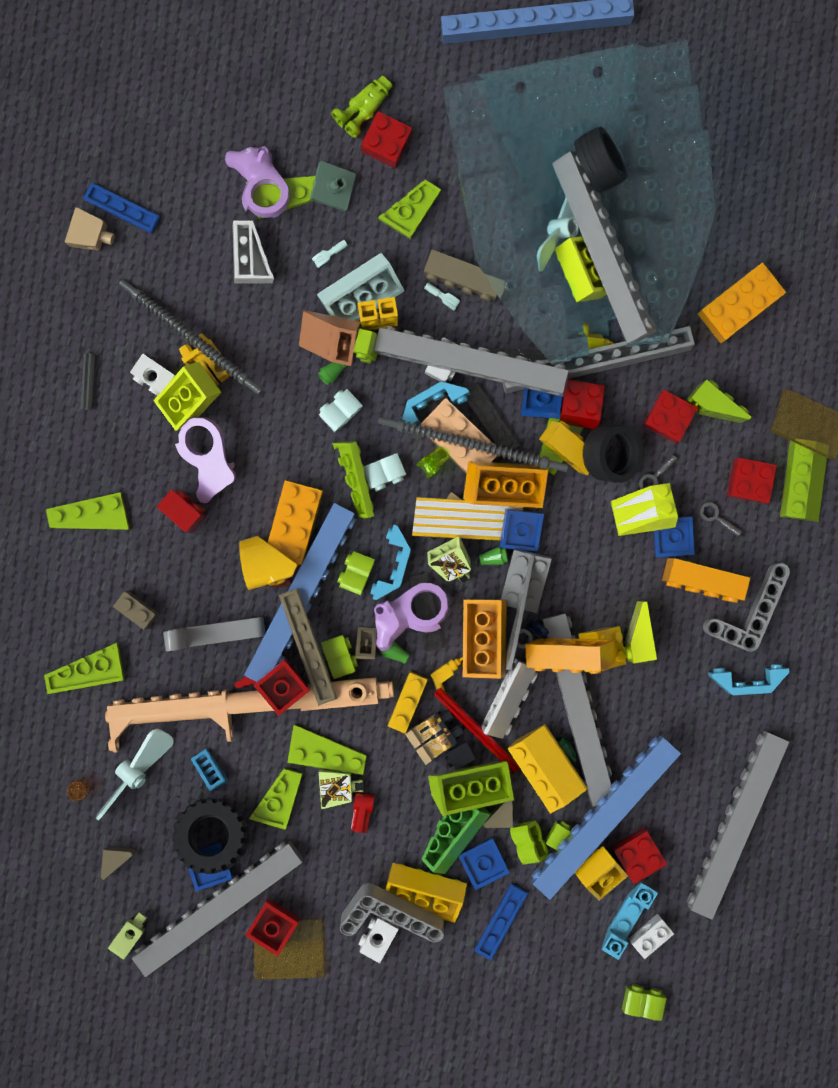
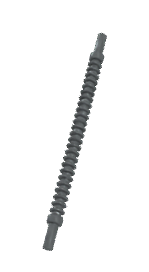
(243, 378)
(543, 462)

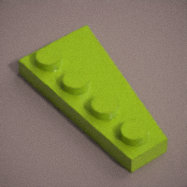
(299, 188)
(355, 477)
(95, 513)
(93, 670)
(317, 751)

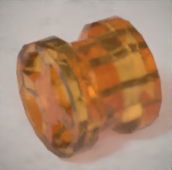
(75, 792)

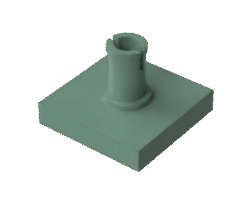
(332, 186)

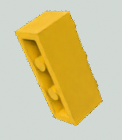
(565, 444)
(407, 702)

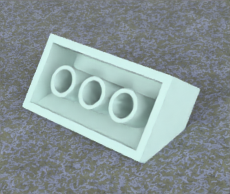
(366, 283)

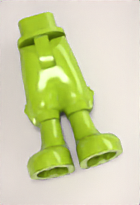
(366, 102)

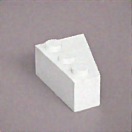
(249, 257)

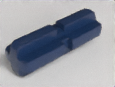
(538, 629)

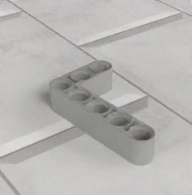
(755, 612)
(214, 633)
(393, 909)

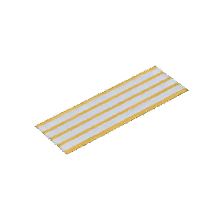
(458, 518)

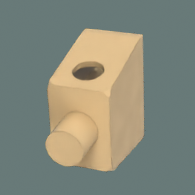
(87, 231)

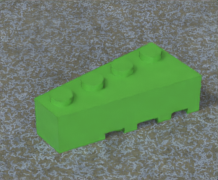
(452, 837)

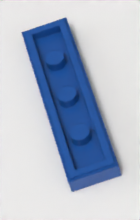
(121, 208)
(501, 921)

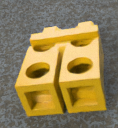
(374, 318)
(192, 356)

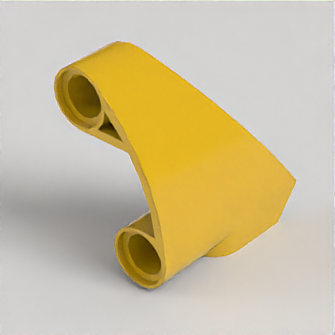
(263, 563)

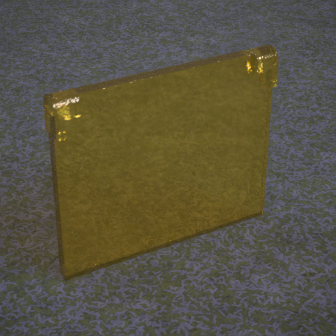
(807, 424)
(298, 959)

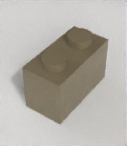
(136, 610)

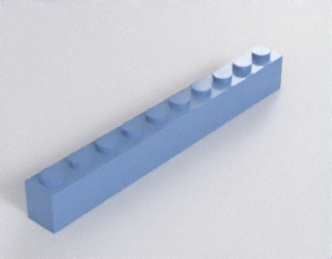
(536, 20)
(307, 581)
(604, 817)

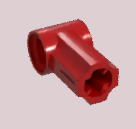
(362, 807)

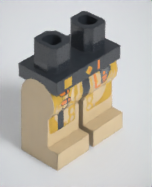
(437, 729)

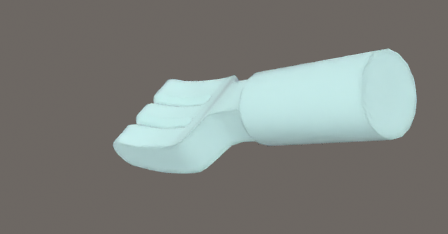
(324, 256)
(447, 299)

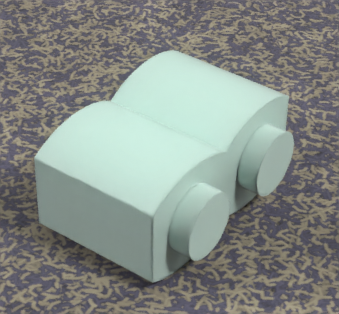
(340, 410)
(384, 472)

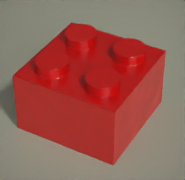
(386, 139)
(582, 404)
(669, 416)
(751, 480)
(181, 510)
(281, 686)
(638, 855)
(273, 927)

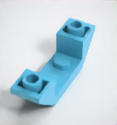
(436, 392)
(382, 588)
(773, 678)
(625, 919)

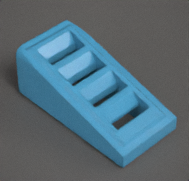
(204, 774)

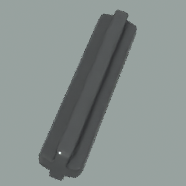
(87, 381)

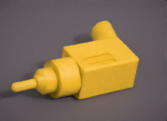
(595, 340)
(445, 672)

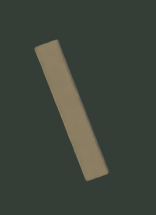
(308, 646)

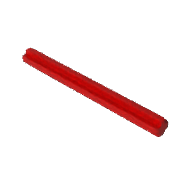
(476, 729)

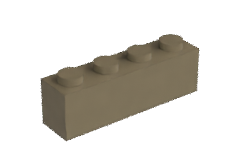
(458, 274)

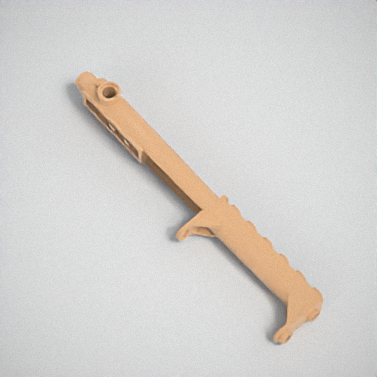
(221, 706)

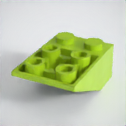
(715, 404)

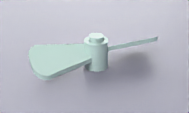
(558, 229)
(132, 772)

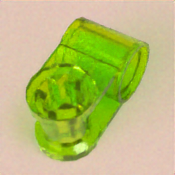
(433, 461)

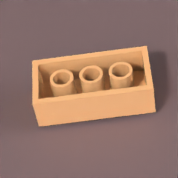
(450, 419)

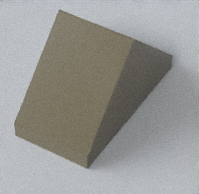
(366, 643)
(501, 816)
(113, 858)

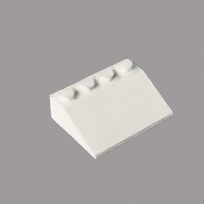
(508, 699)

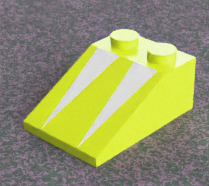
(645, 510)
(639, 639)

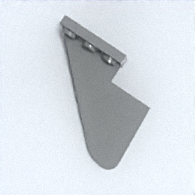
(523, 590)

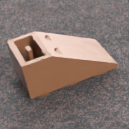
(329, 336)

